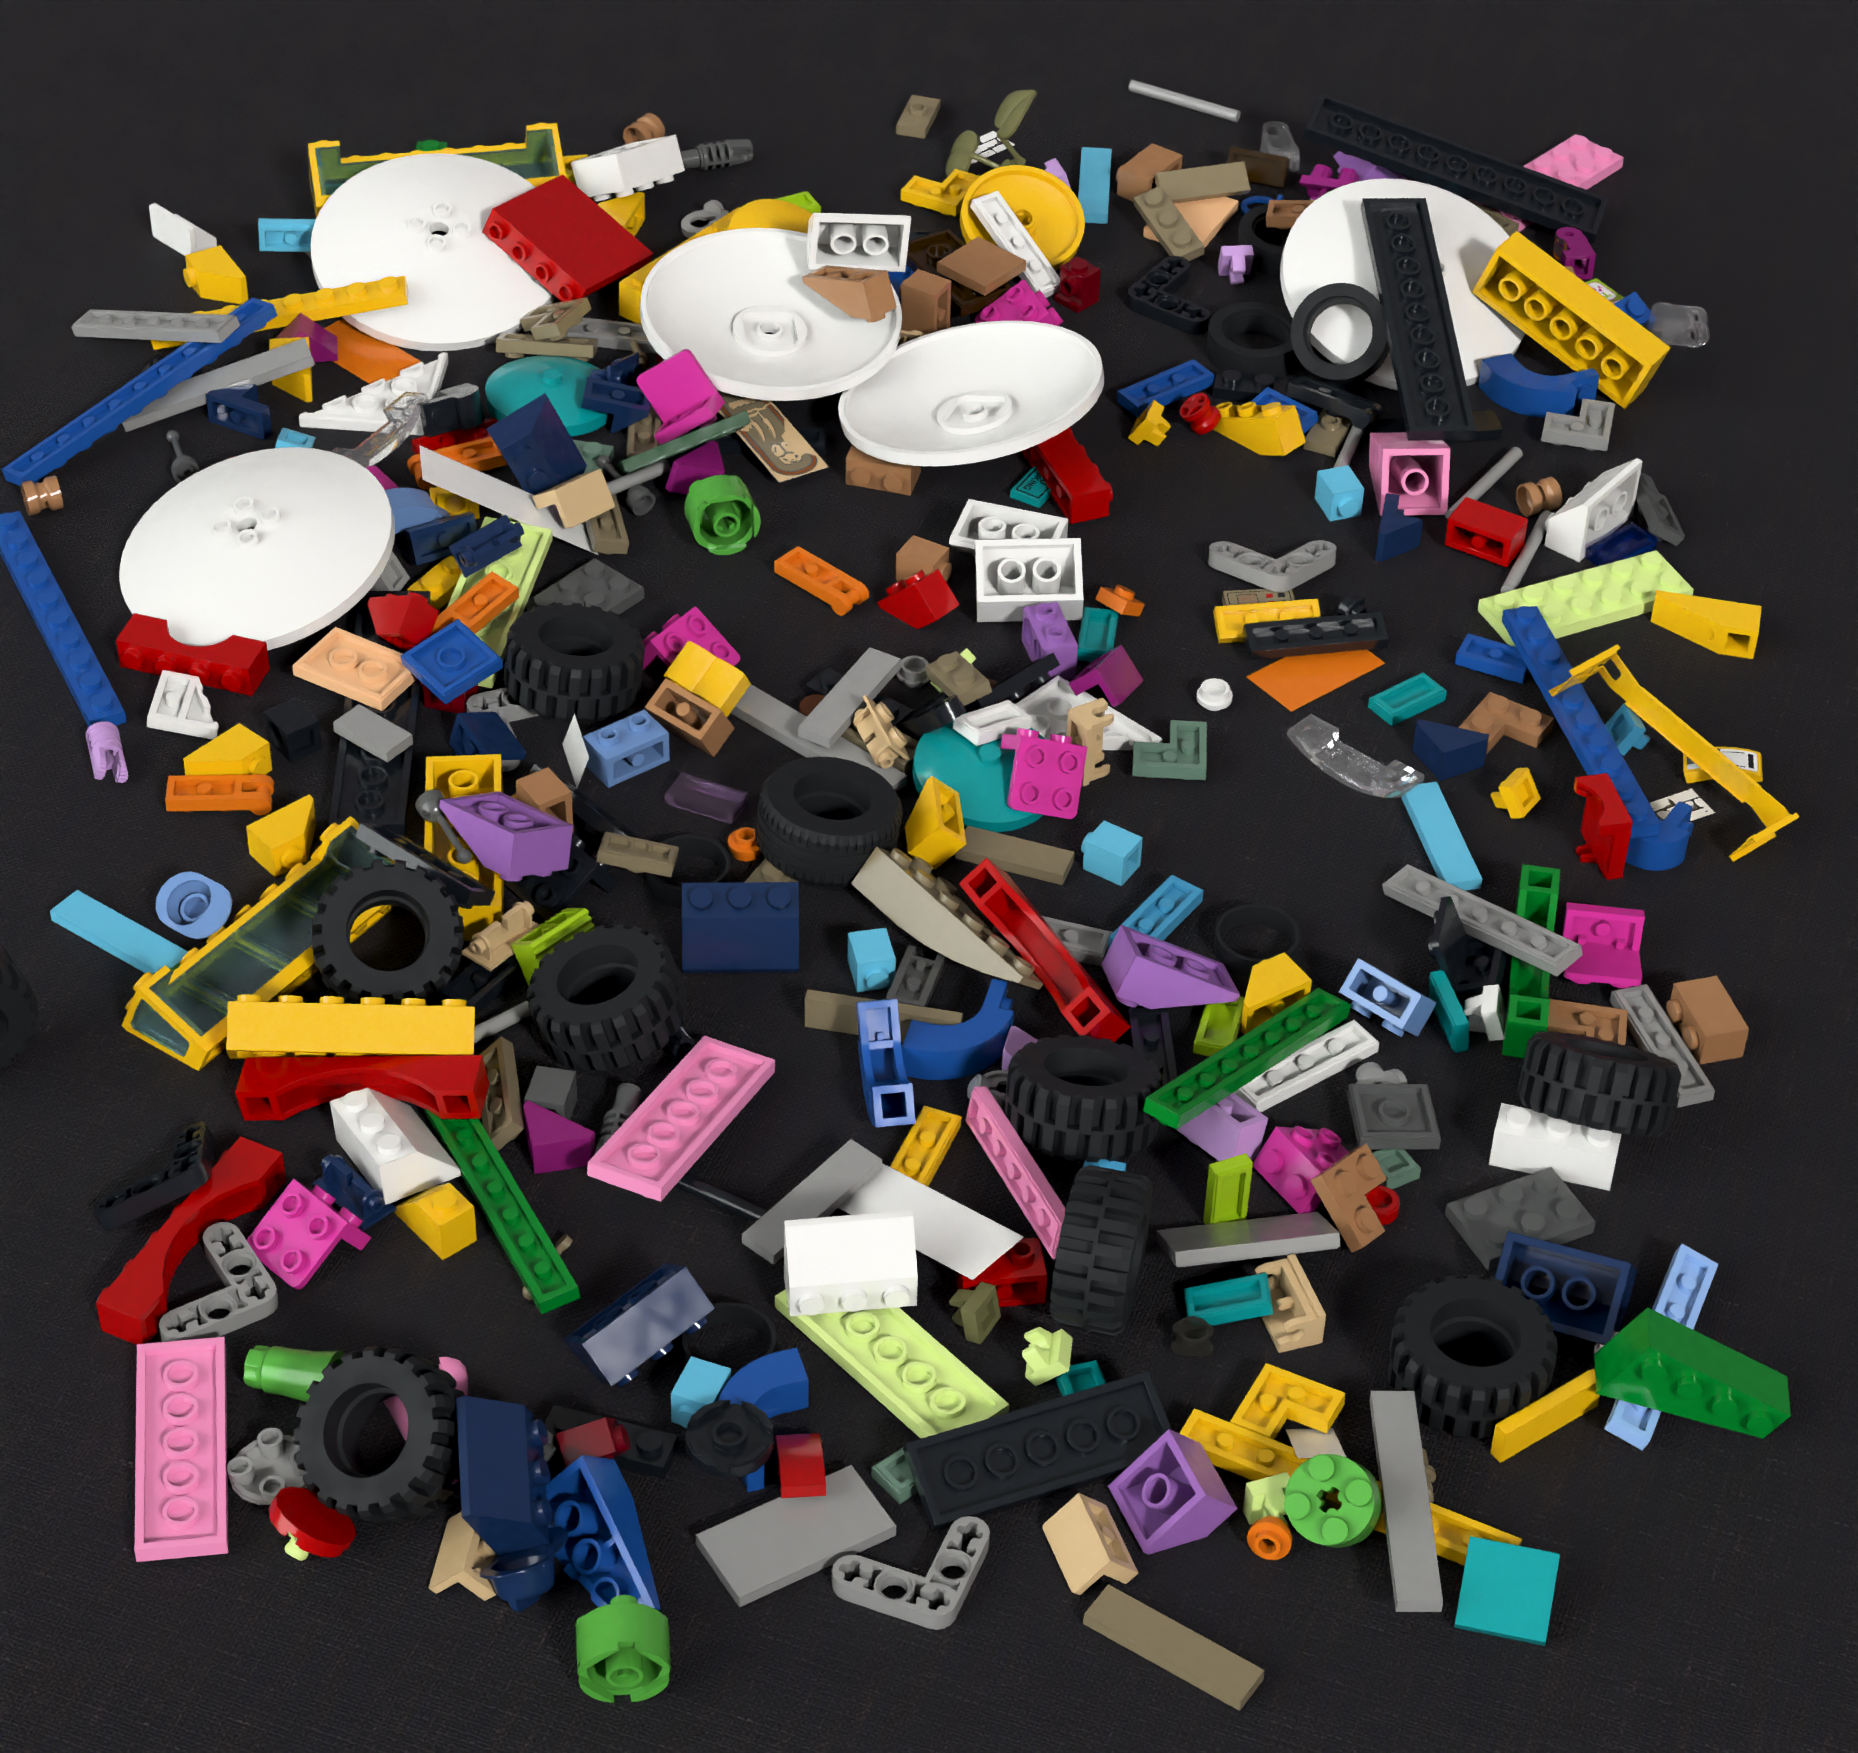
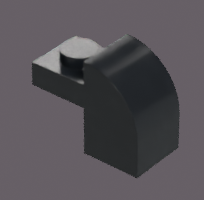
(453, 410)

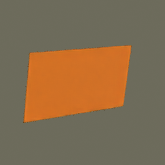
(368, 356)
(1304, 678)

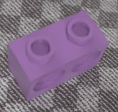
(1048, 632)

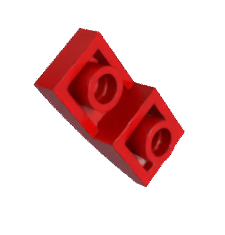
(801, 1465)

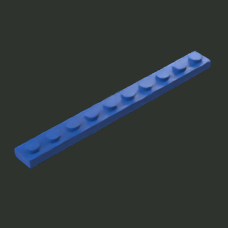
(133, 397)
(57, 623)
(1577, 713)

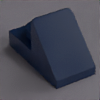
(623, 401)
(240, 410)
(1396, 531)

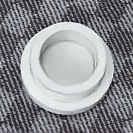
(1214, 694)

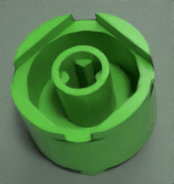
(722, 514)
(1308, 1508)
(623, 1650)

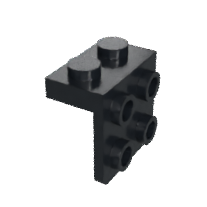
(556, 892)
(1465, 961)

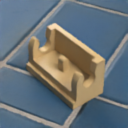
(1086, 728)
(1297, 1311)

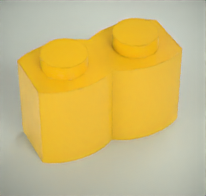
(708, 677)

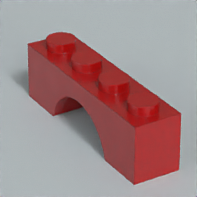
(230, 665)

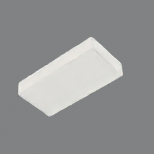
(992, 722)

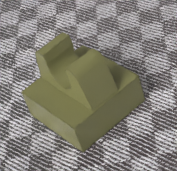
(977, 1311)

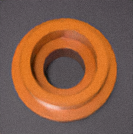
(743, 844)
(1274, 1530)

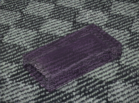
(706, 798)

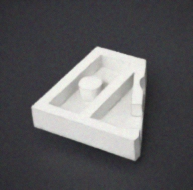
(181, 706)

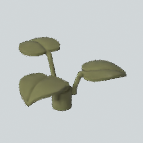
(1007, 120)

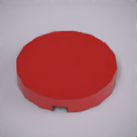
(316, 1526)

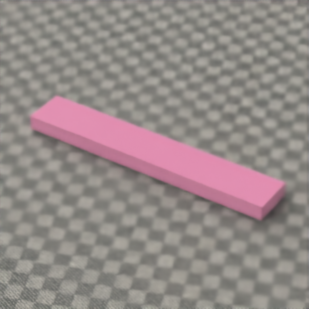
(1016, 1167)

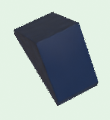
(1449, 749)

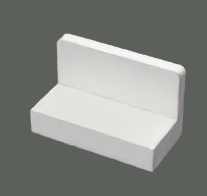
(178, 232)

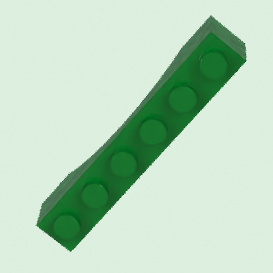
(1528, 985)

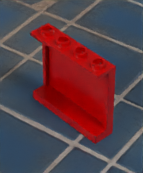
(565, 239)

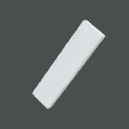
(1013, 237)
(1310, 1065)

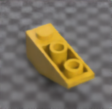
(1262, 428)
(1709, 622)

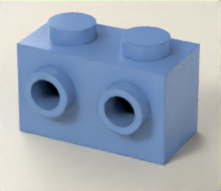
(627, 748)
(1387, 997)

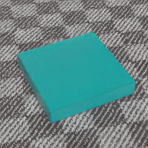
(1507, 1590)

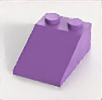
(510, 834)
(1163, 974)

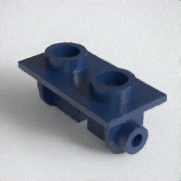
(621, 371)
(487, 545)
(353, 1191)

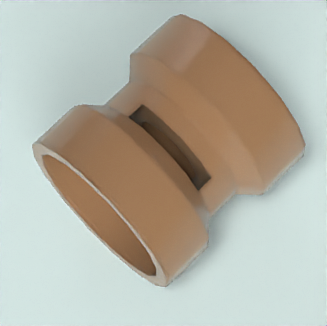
(645, 128)
(42, 495)
(1540, 496)

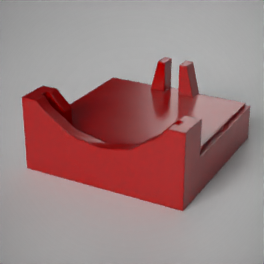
(1604, 825)

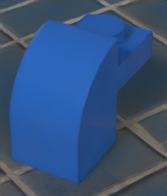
(1667, 848)

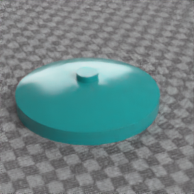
(558, 377)
(974, 771)

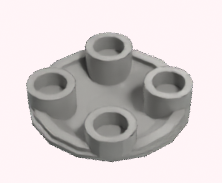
(265, 1467)

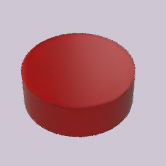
(1384, 1203)

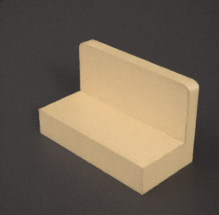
(578, 498)
(1088, 1544)
(462, 1559)

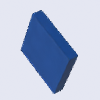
(451, 661)

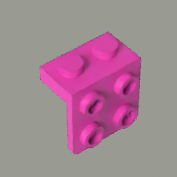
(1020, 305)
(680, 395)
(678, 631)
(1045, 773)
(1608, 943)
(1294, 1158)
(303, 1232)

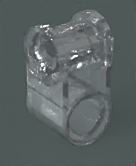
(1278, 140)
(1676, 322)

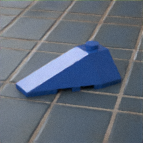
(603, 1532)

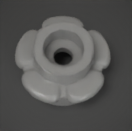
(913, 671)

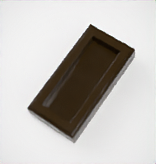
(1261, 166)

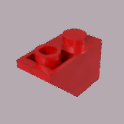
(919, 599)
(403, 619)

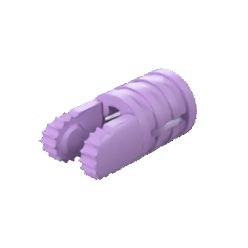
(106, 751)

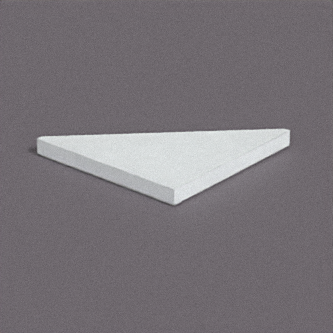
(366, 408)
(1050, 710)

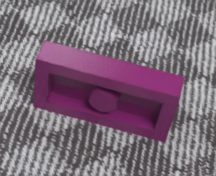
(1113, 673)

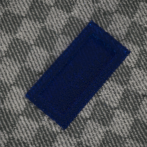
(1621, 545)

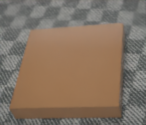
(981, 266)

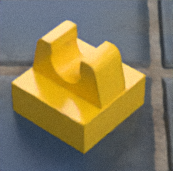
(1150, 425)
(1517, 793)

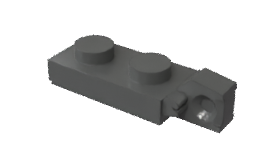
(1658, 512)

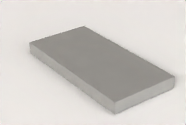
(1248, 1239)
(794, 1537)

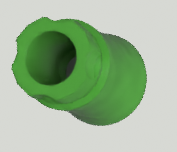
(286, 1370)

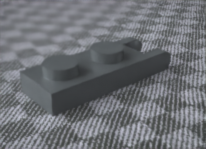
(916, 978)

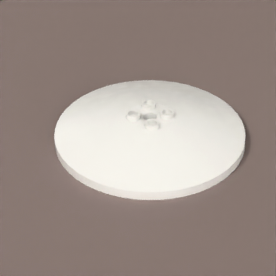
(1332, 247)
(458, 283)
(737, 286)
(973, 393)
(308, 561)

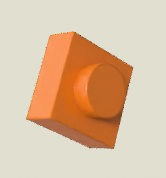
(1121, 600)

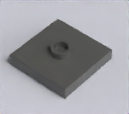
(1393, 1116)

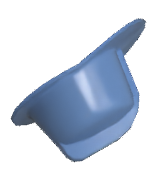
(193, 905)

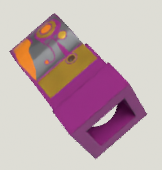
(1574, 250)

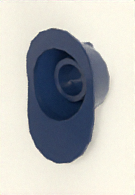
(526, 1573)

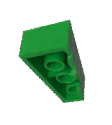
(1690, 1376)

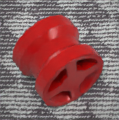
(1200, 413)

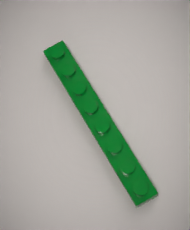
(1246, 1058)
(507, 1212)

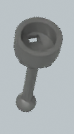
(182, 462)
(638, 497)
(429, 810)

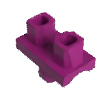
(1321, 180)

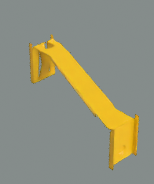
(1689, 743)

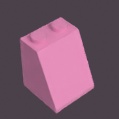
(1412, 470)

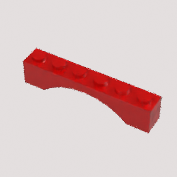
(1028, 932)
(287, 1085)
(238, 1185)

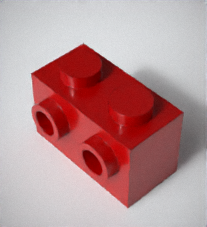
(1486, 531)
(1017, 1274)

